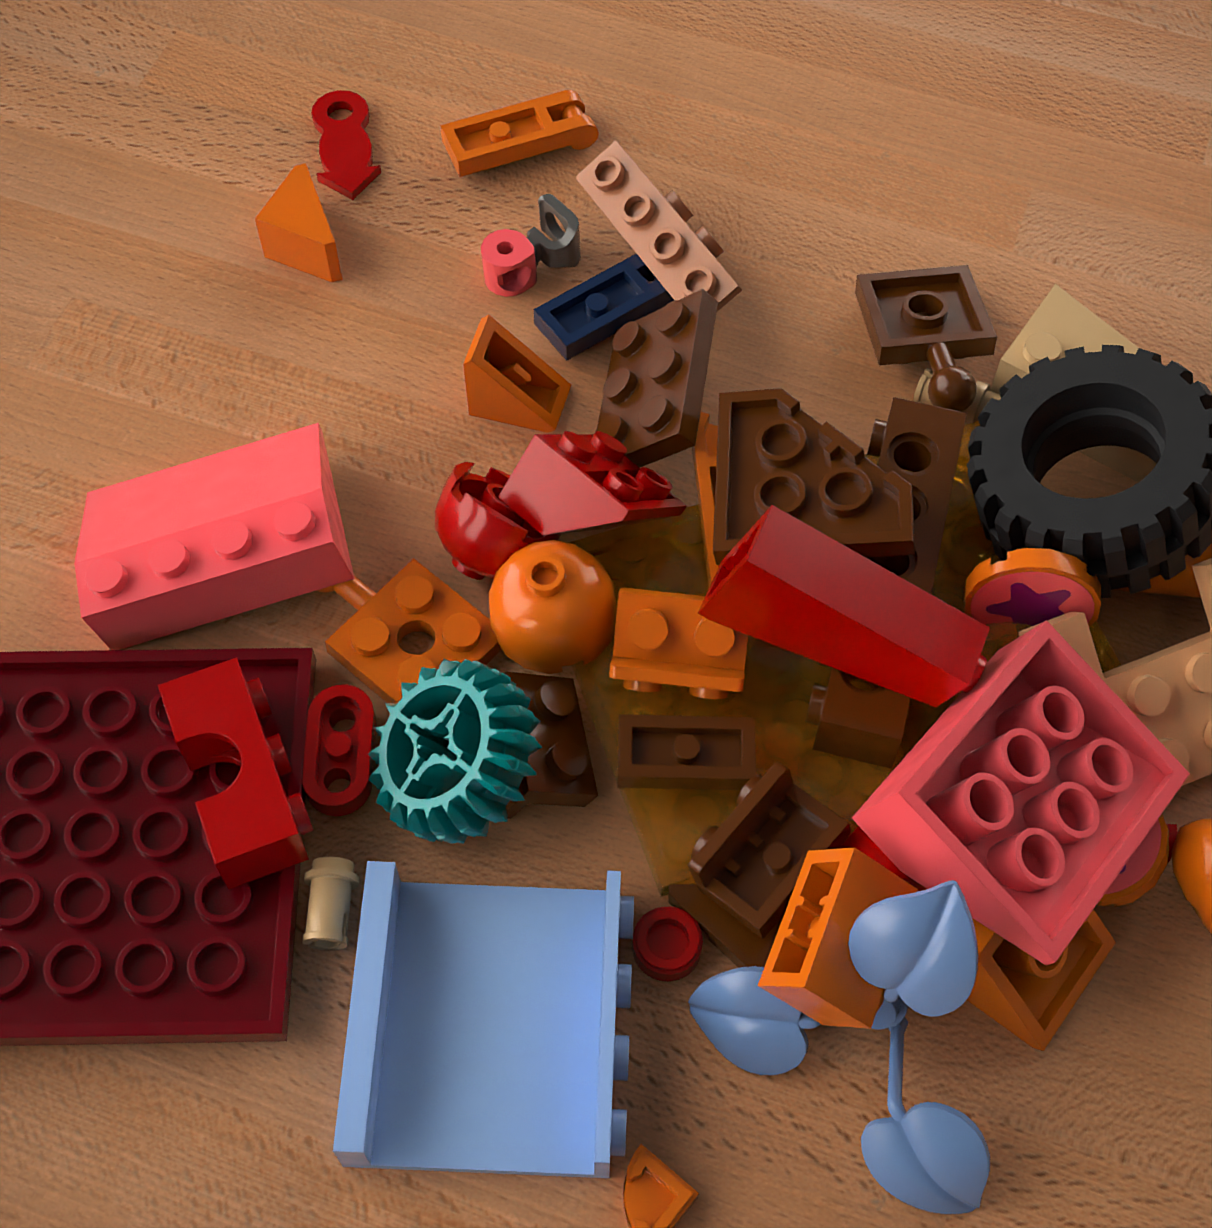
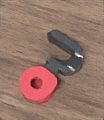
(512, 258)

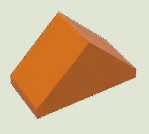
(296, 228)
(511, 382)

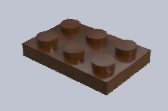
(659, 379)

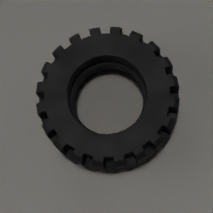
(1089, 404)

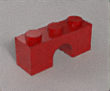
(253, 822)

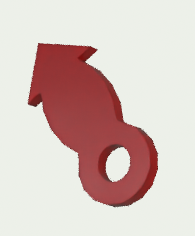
(344, 143)

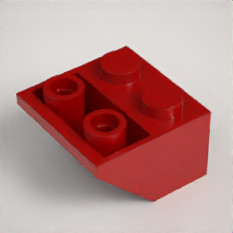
(585, 485)

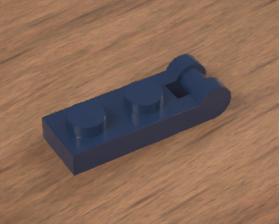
(600, 306)

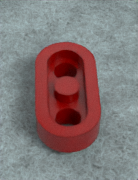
(339, 754)

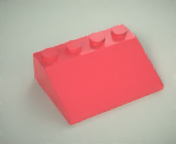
(210, 539)
(1026, 794)

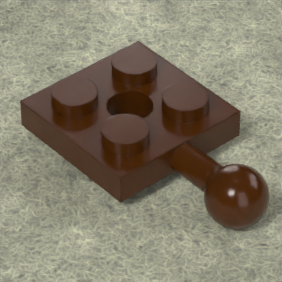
(953, 328)

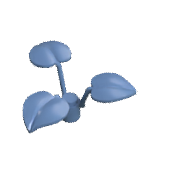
(926, 960)

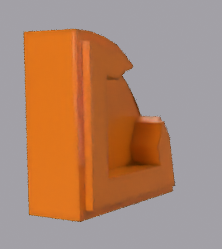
(654, 1193)

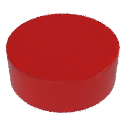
(667, 943)

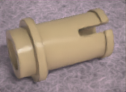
(329, 902)

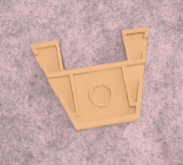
(1164, 689)

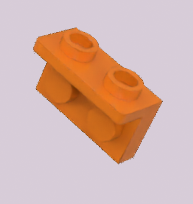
(668, 643)

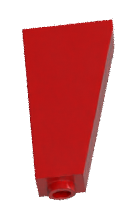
(844, 611)

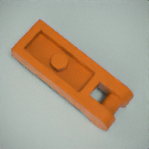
(518, 132)

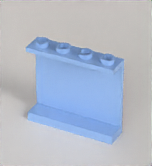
(485, 1029)

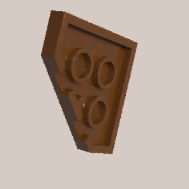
(808, 469)

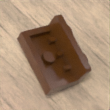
(564, 760)
(761, 847)

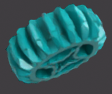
(454, 751)

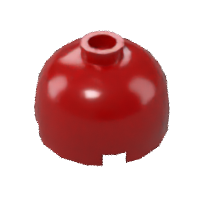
(478, 525)

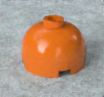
(552, 606)

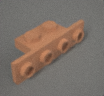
(657, 227)

